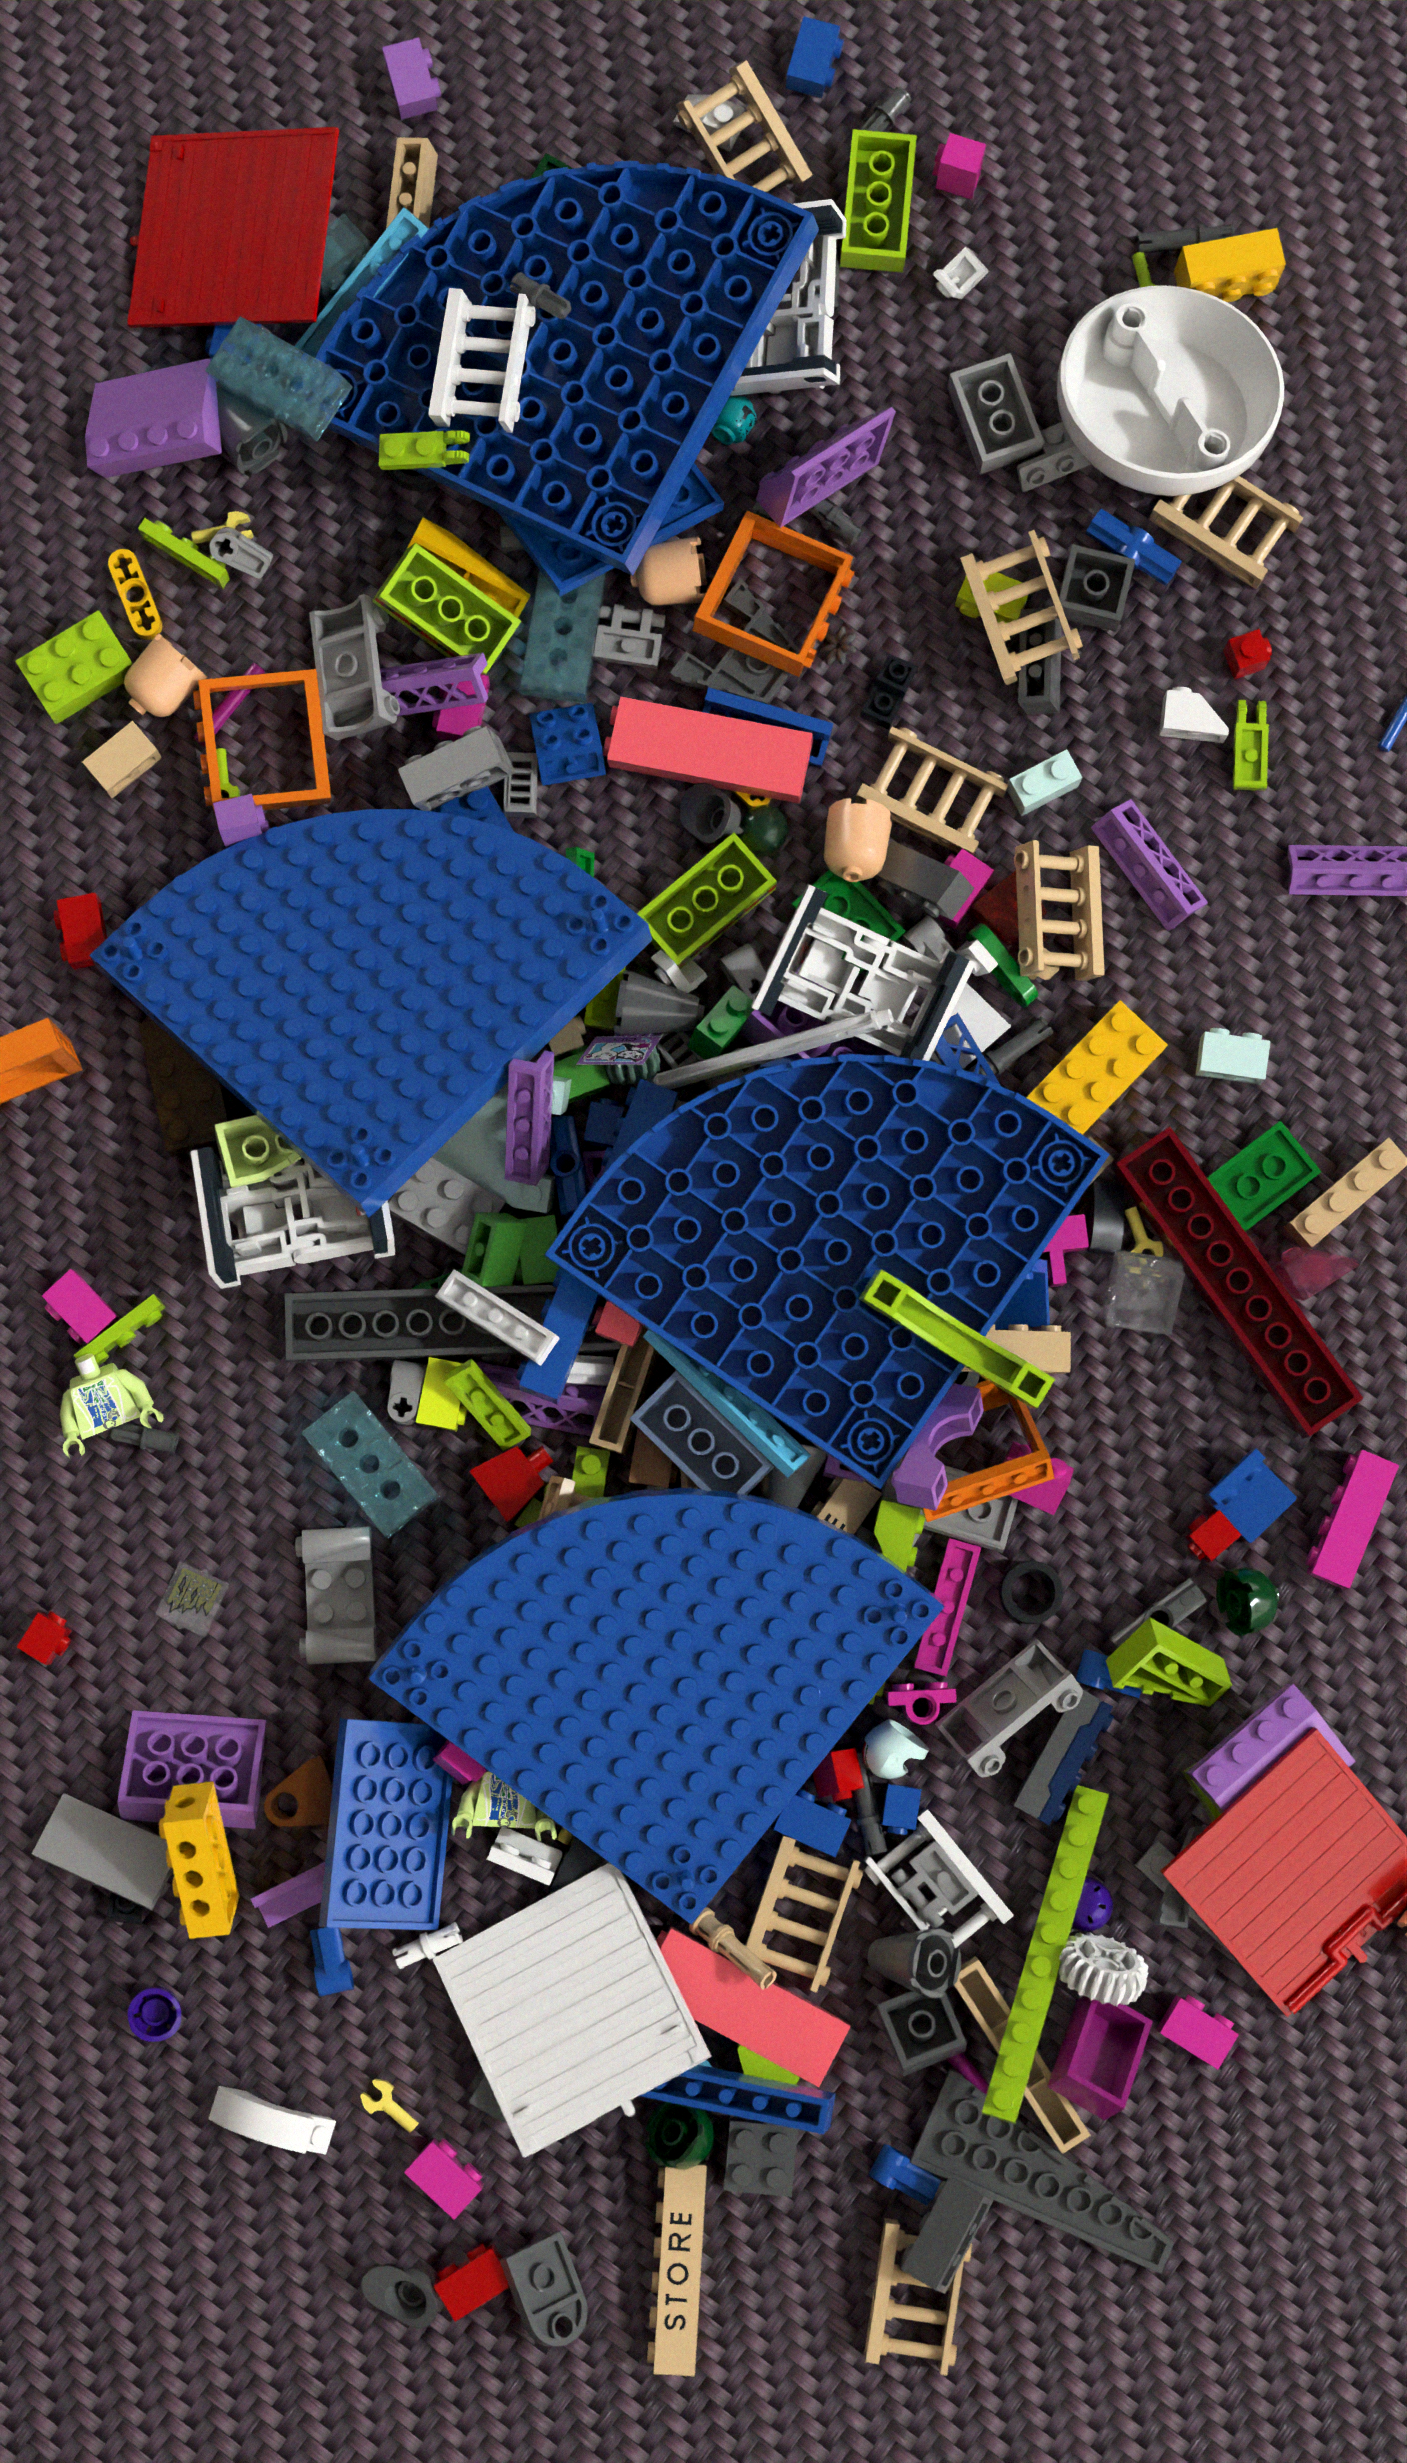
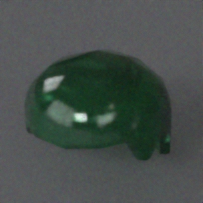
(763, 829)

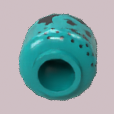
(735, 421)

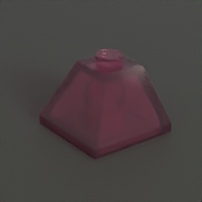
(1309, 1270)

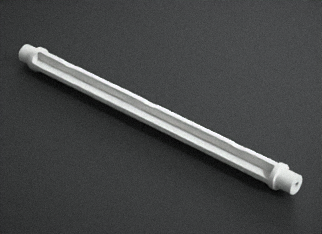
(773, 1049)

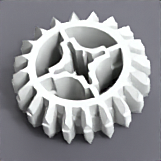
(1103, 1969)

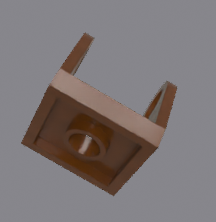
(313, 1790)

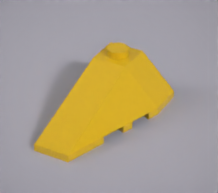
(470, 566)

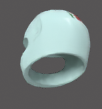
(889, 1747)

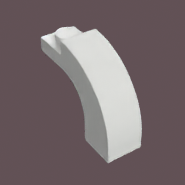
(271, 2123)

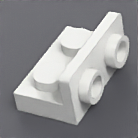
(525, 1855)

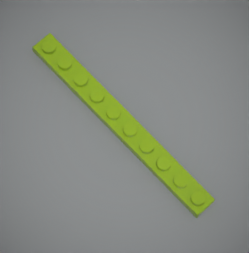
(1043, 1960)

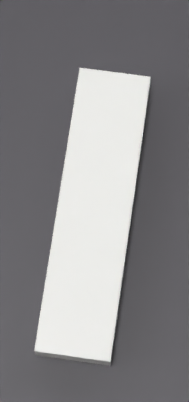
(497, 1317)

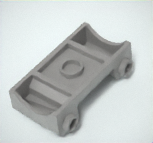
(350, 669)
(338, 1595)
(1006, 1704)

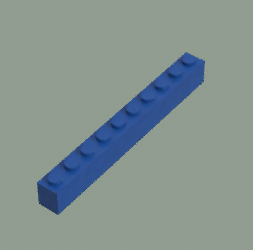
(573, 1301)

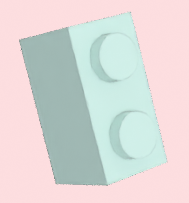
(1044, 782)
(1233, 1056)

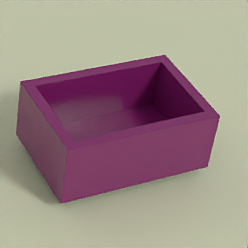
(1100, 2056)

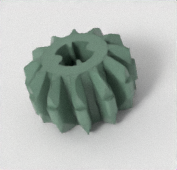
(632, 1073)

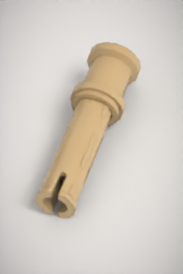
(722, 1940)

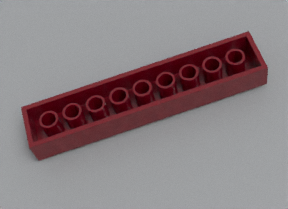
(1237, 1283)

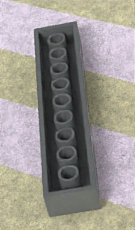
(406, 1325)

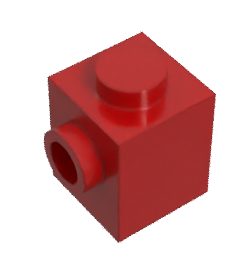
(1247, 653)
(1211, 1536)
(46, 1637)
(838, 1775)

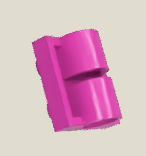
(933, 1693)

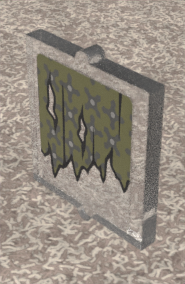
(192, 1599)

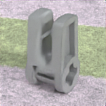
(242, 553)

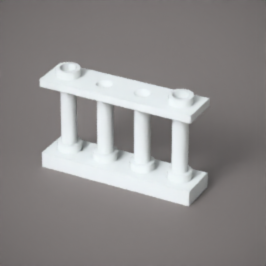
(455, 342)
(927, 1830)

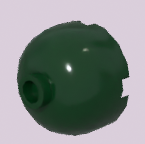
(1248, 1600)
(679, 2136)

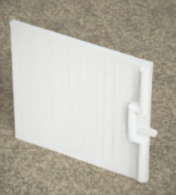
(571, 2009)

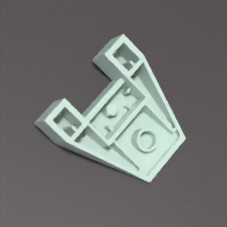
(480, 1152)

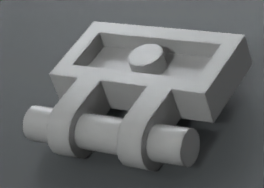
(627, 645)
(942, 1877)

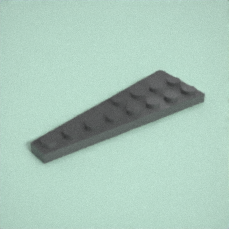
(1030, 2175)

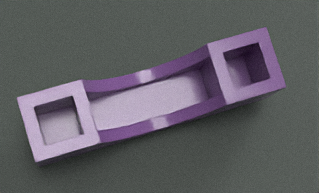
(921, 1476)

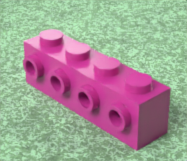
(1352, 1518)

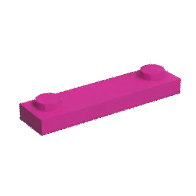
(953, 1590)

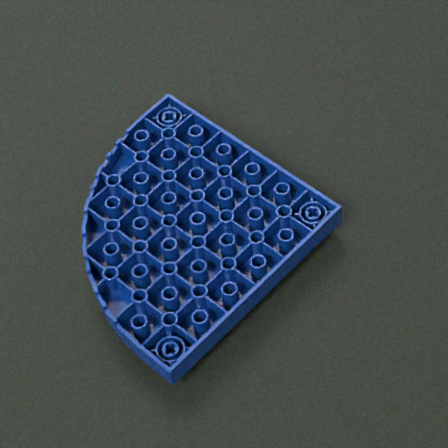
(615, 400)
(371, 977)
(779, 1197)
(660, 1670)

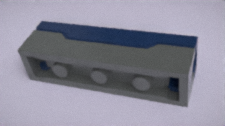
(1061, 1757)

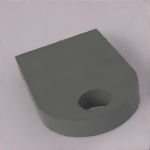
(546, 2289)

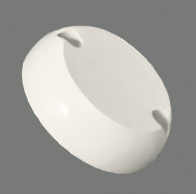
(1169, 390)

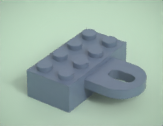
(700, 1439)

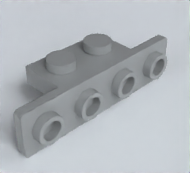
(1057, 459)

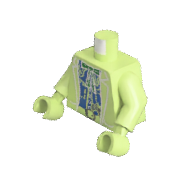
(101, 1401)
(498, 1805)

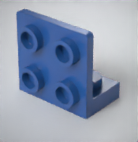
(567, 744)
(1030, 1301)
(1250, 1496)

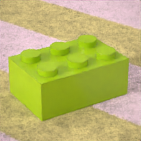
(76, 667)

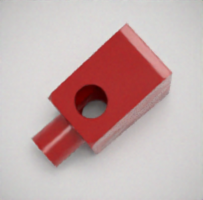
(512, 1479)

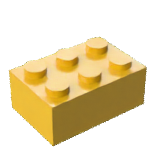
(1232, 265)

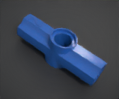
(1134, 544)
(566, 1148)

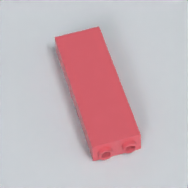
(708, 749)
(762, 2020)

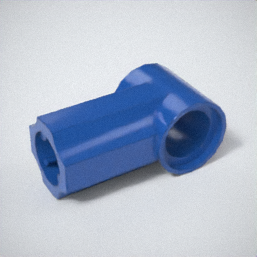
(1095, 1673)
(332, 1969)
(895, 2171)

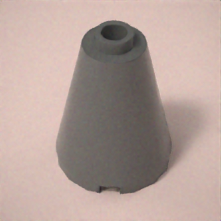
(248, 433)
(654, 1007)
(792, 1489)
(918, 1960)

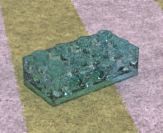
(278, 378)
(577, 648)
(347, 1464)

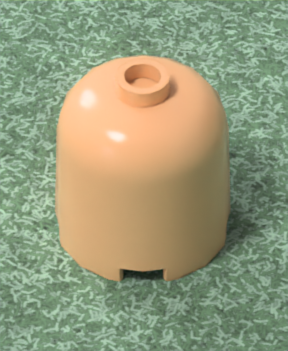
(671, 573)
(161, 679)
(856, 839)

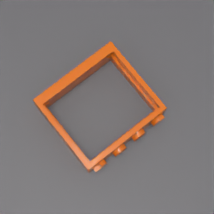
(796, 545)
(205, 730)
(34, 1059)
(1001, 1478)

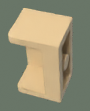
(122, 759)

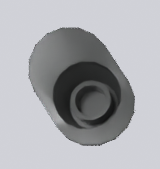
(709, 813)
(402, 2294)

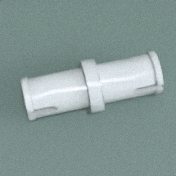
(427, 1945)

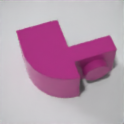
(1069, 1238)

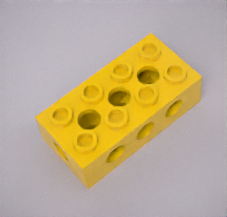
(199, 1860)

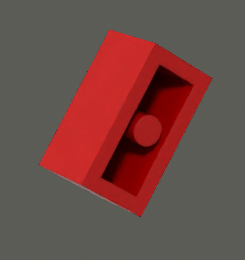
(82, 928)
(472, 2282)

